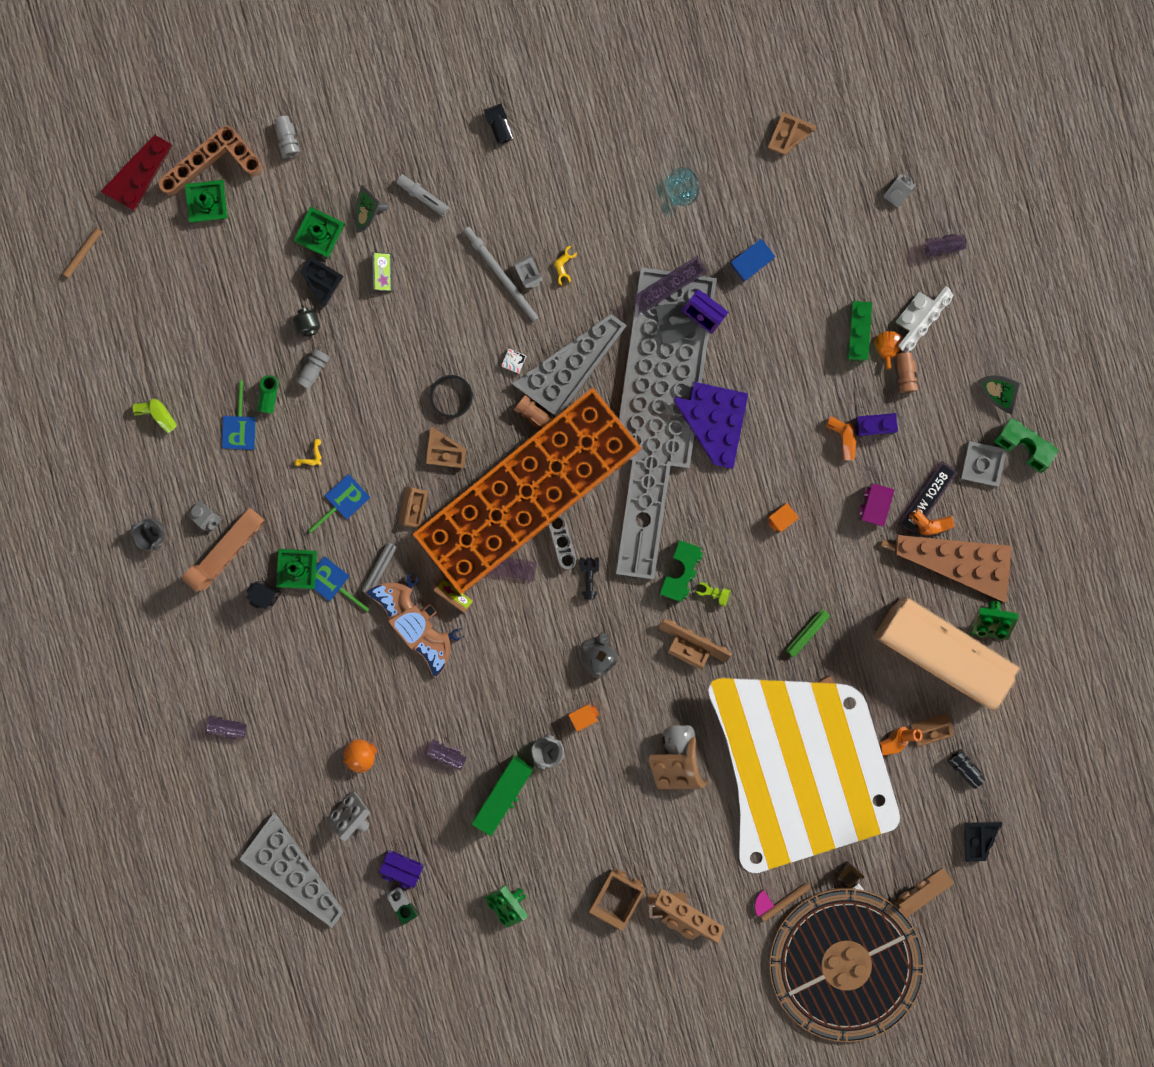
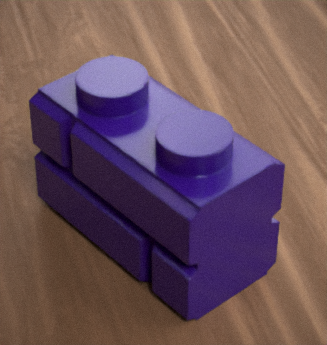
(705, 311)
(876, 424)
(401, 869)

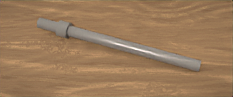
(478, 244)

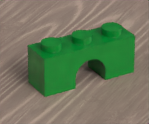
(860, 328)
(1040, 451)
(677, 587)

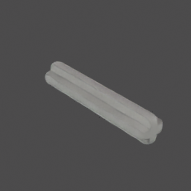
(380, 566)

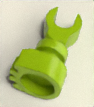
(715, 593)

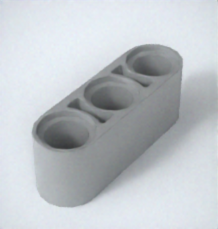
(568, 550)

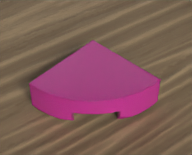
(762, 903)

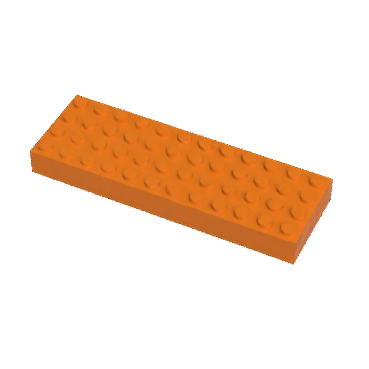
(527, 491)

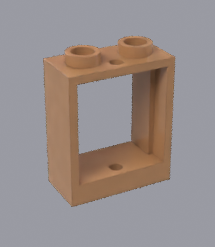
(606, 915)

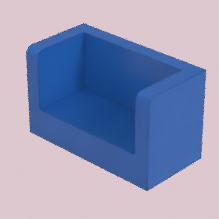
(752, 260)

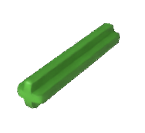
(810, 630)

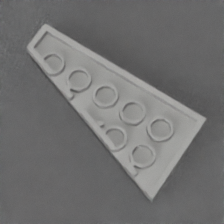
(565, 372)
(284, 865)

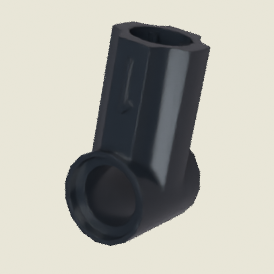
(497, 119)

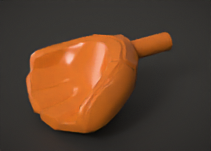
(887, 345)

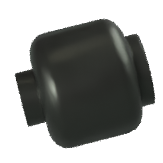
(306, 322)

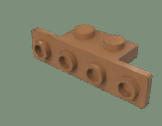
(692, 647)
(923, 892)
(687, 919)

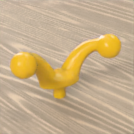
(298, 462)

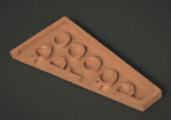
(969, 563)

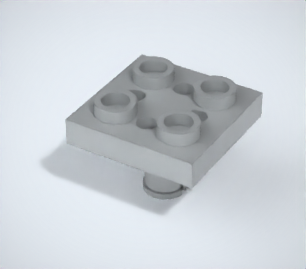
(349, 816)

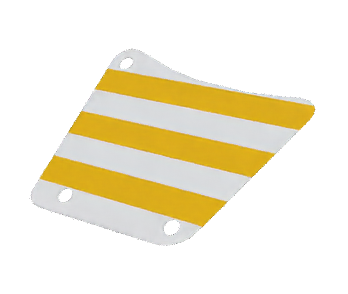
(802, 768)

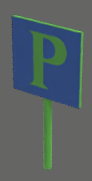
(239, 430)
(346, 498)
(330, 581)

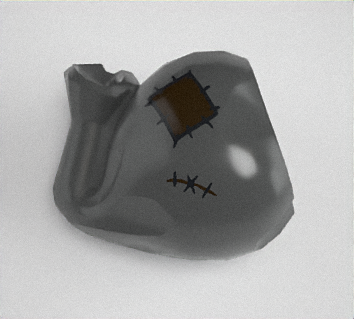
(597, 656)

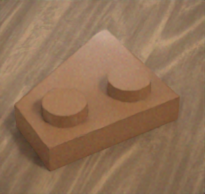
(789, 133)
(444, 450)

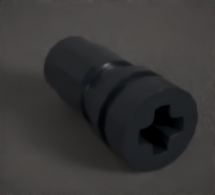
(967, 770)

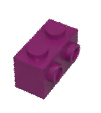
(876, 504)

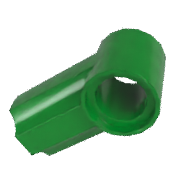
(267, 396)

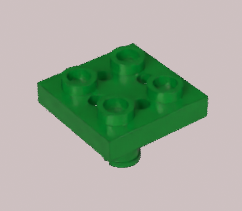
(205, 199)
(313, 221)
(288, 558)
(993, 622)
(507, 905)

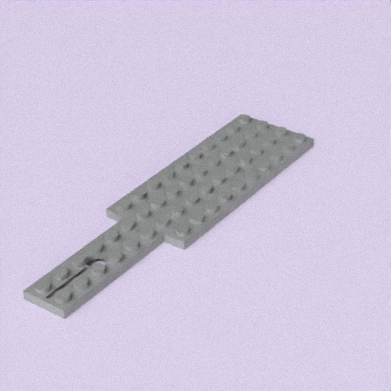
(648, 412)

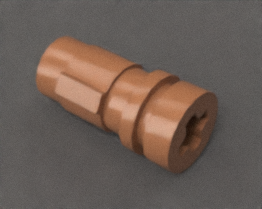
(906, 370)
(532, 413)

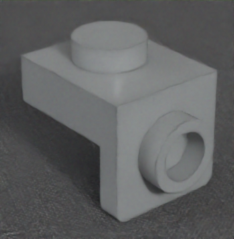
(899, 190)
(528, 272)
(204, 517)

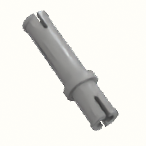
(417, 191)

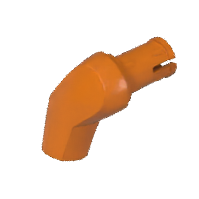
(848, 436)
(932, 527)
(898, 740)

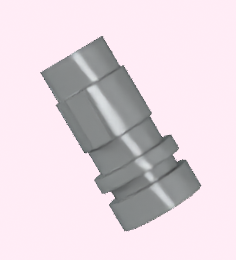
(286, 133)
(312, 368)

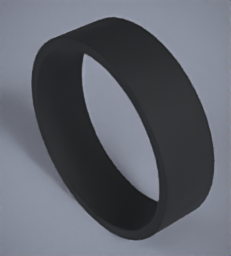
(445, 377)

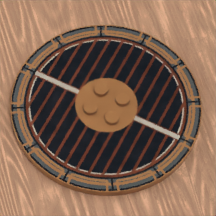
(846, 964)

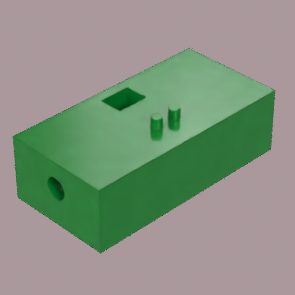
(502, 795)

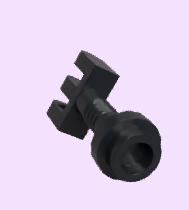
(589, 594)

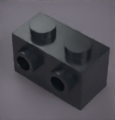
(262, 595)

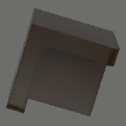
(849, 874)

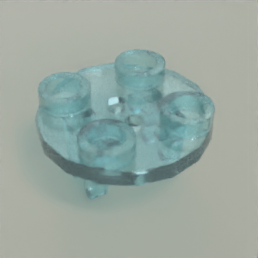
(689, 185)

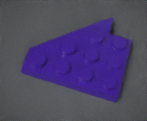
(715, 420)

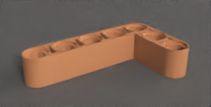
(208, 159)
(202, 575)

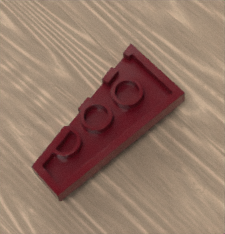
(136, 176)

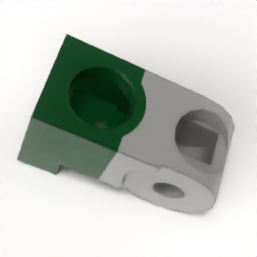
(402, 905)

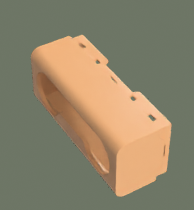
(947, 653)

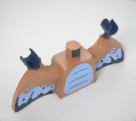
(414, 623)

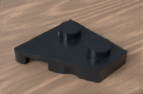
(321, 280)
(979, 839)

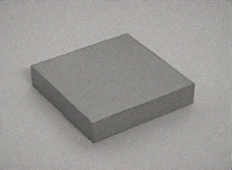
(983, 464)

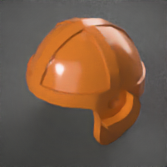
(359, 755)

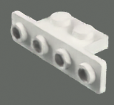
(920, 315)

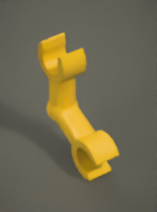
(559, 265)

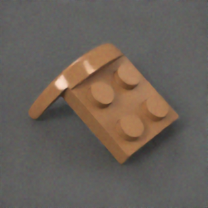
(677, 770)

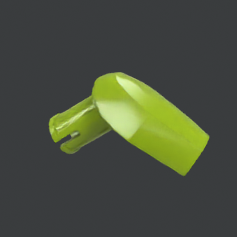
(158, 412)

